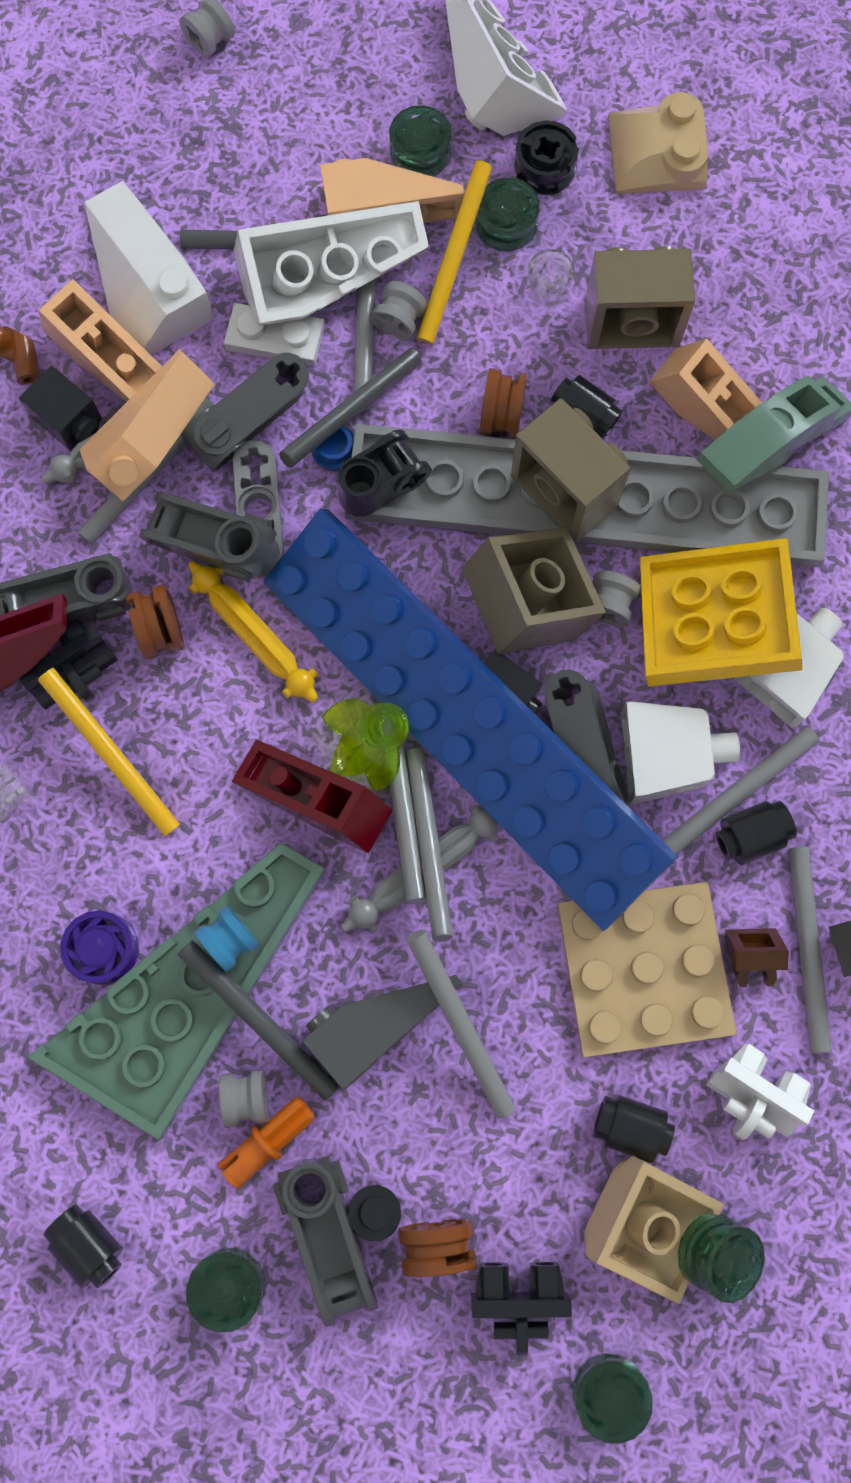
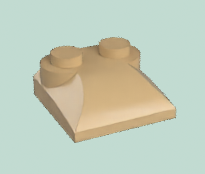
(660, 146)
(641, 1226)

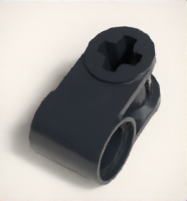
(387, 467)

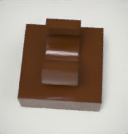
(756, 951)

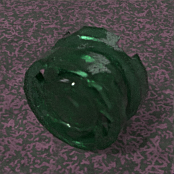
(419, 141)
(507, 216)
(718, 1257)
(225, 1289)
(612, 1398)

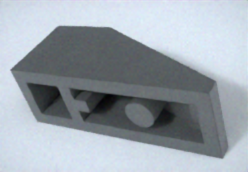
(365, 1030)

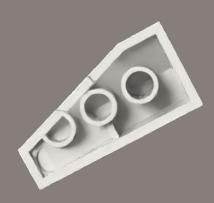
(491, 73)
(312, 262)
(143, 273)

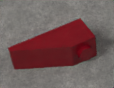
(314, 795)

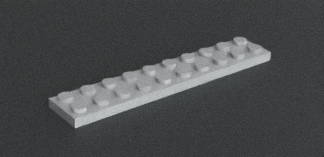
(664, 505)

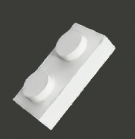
(294, 336)

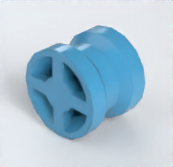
(226, 938)

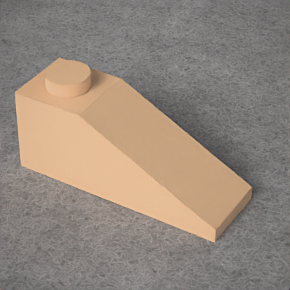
(373, 184)
(96, 341)
(704, 388)
(146, 426)

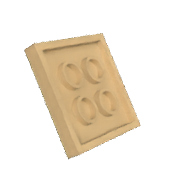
(649, 974)

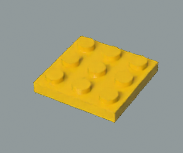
(719, 613)

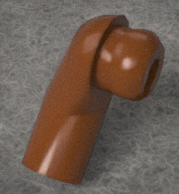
(21, 351)

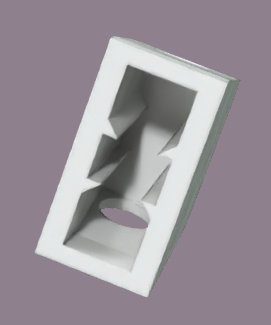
(796, 692)
(671, 750)

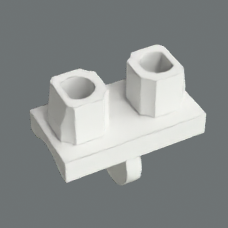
(757, 1101)

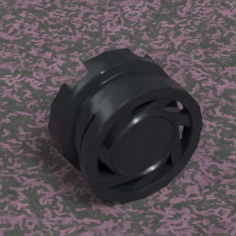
(546, 156)

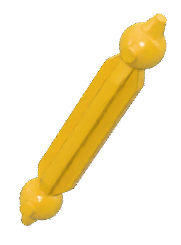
(253, 632)

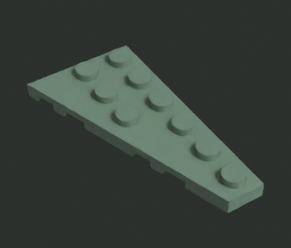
(160, 1021)

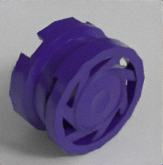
(99, 947)

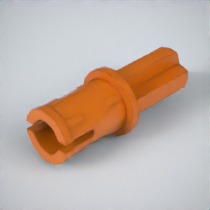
(266, 1142)

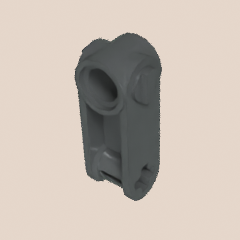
(246, 410)
(213, 536)
(79, 586)
(584, 727)
(327, 1240)

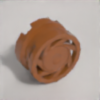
(502, 403)
(149, 622)
(437, 1248)

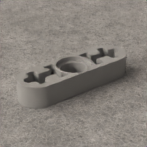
(268, 475)

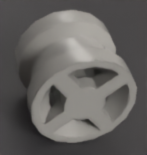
(207, 27)
(399, 310)
(616, 594)
(243, 1098)

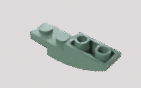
(774, 431)

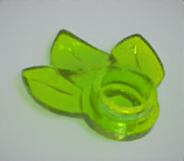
(363, 743)

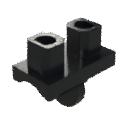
(77, 663)
(544, 1300)

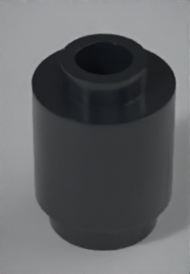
(592, 401)
(756, 832)
(633, 1128)
(83, 1247)

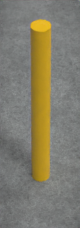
(454, 251)
(108, 751)

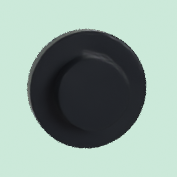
(374, 1213)

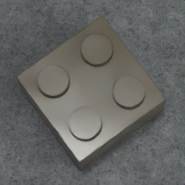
(639, 298)
(569, 468)
(532, 589)

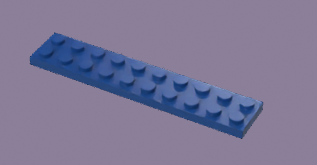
(470, 721)

